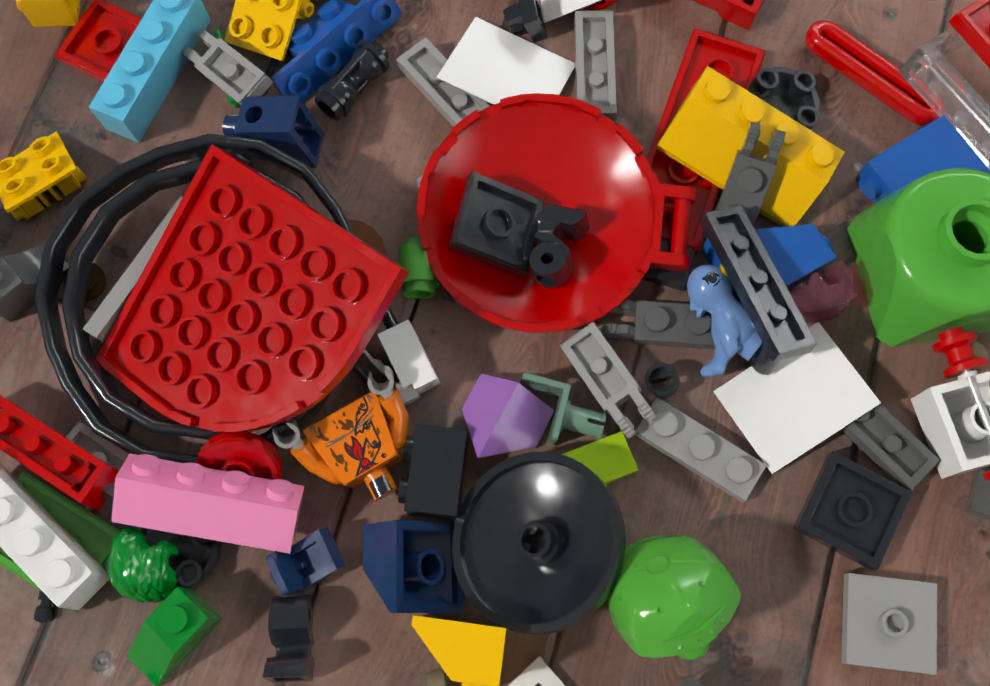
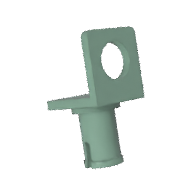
(565, 415)

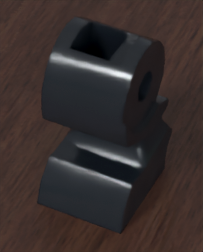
(551, 257)
(291, 635)

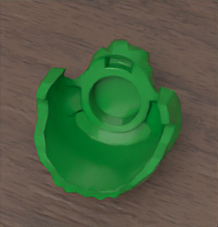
(140, 569)

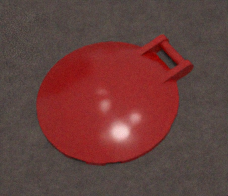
(570, 160)

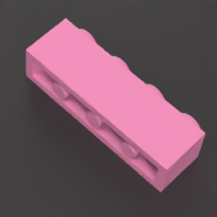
(207, 503)

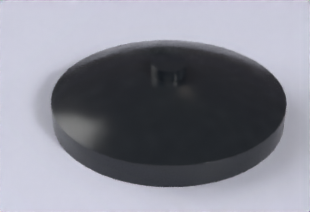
(538, 543)

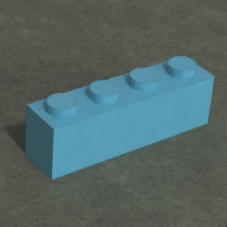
(149, 66)

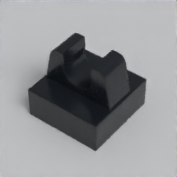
(526, 18)

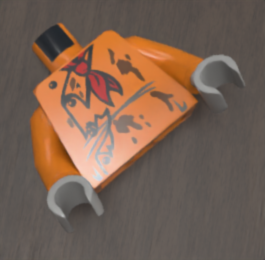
(356, 440)

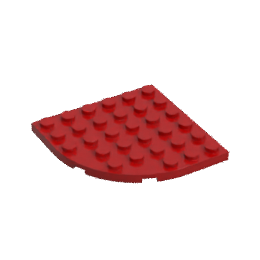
(247, 305)

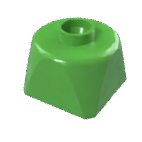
(926, 257)

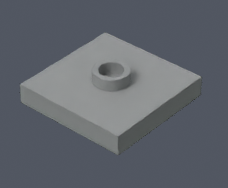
(889, 623)

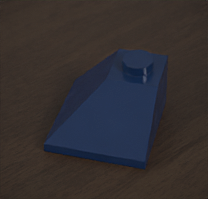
(412, 566)

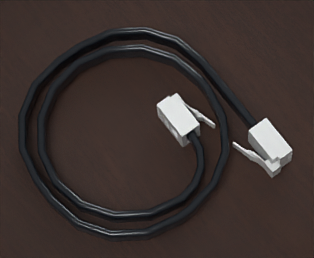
(398, 340)

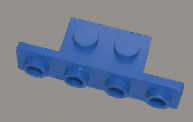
(329, 41)

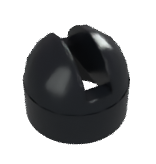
(660, 373)

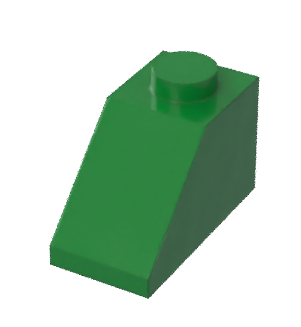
(172, 634)

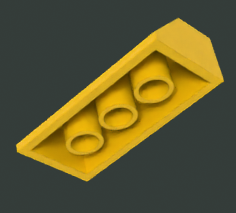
(714, 126)

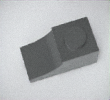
(19, 281)

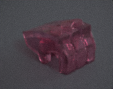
(825, 295)

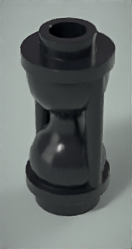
(341, 92)

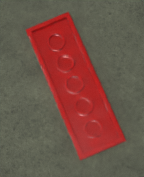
(737, 63)

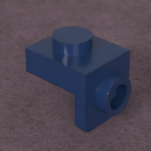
(307, 564)

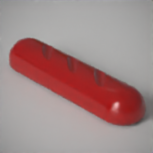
(867, 70)

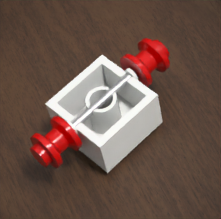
(957, 412)

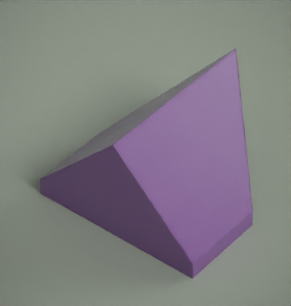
(504, 416)

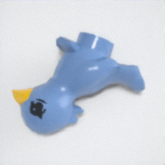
(730, 324)

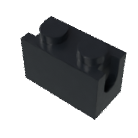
(434, 472)

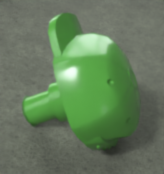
(672, 597)

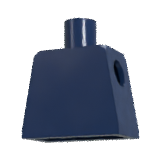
(280, 122)

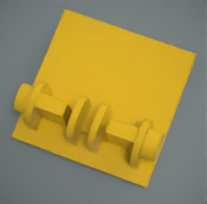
(266, 25)
(35, 171)

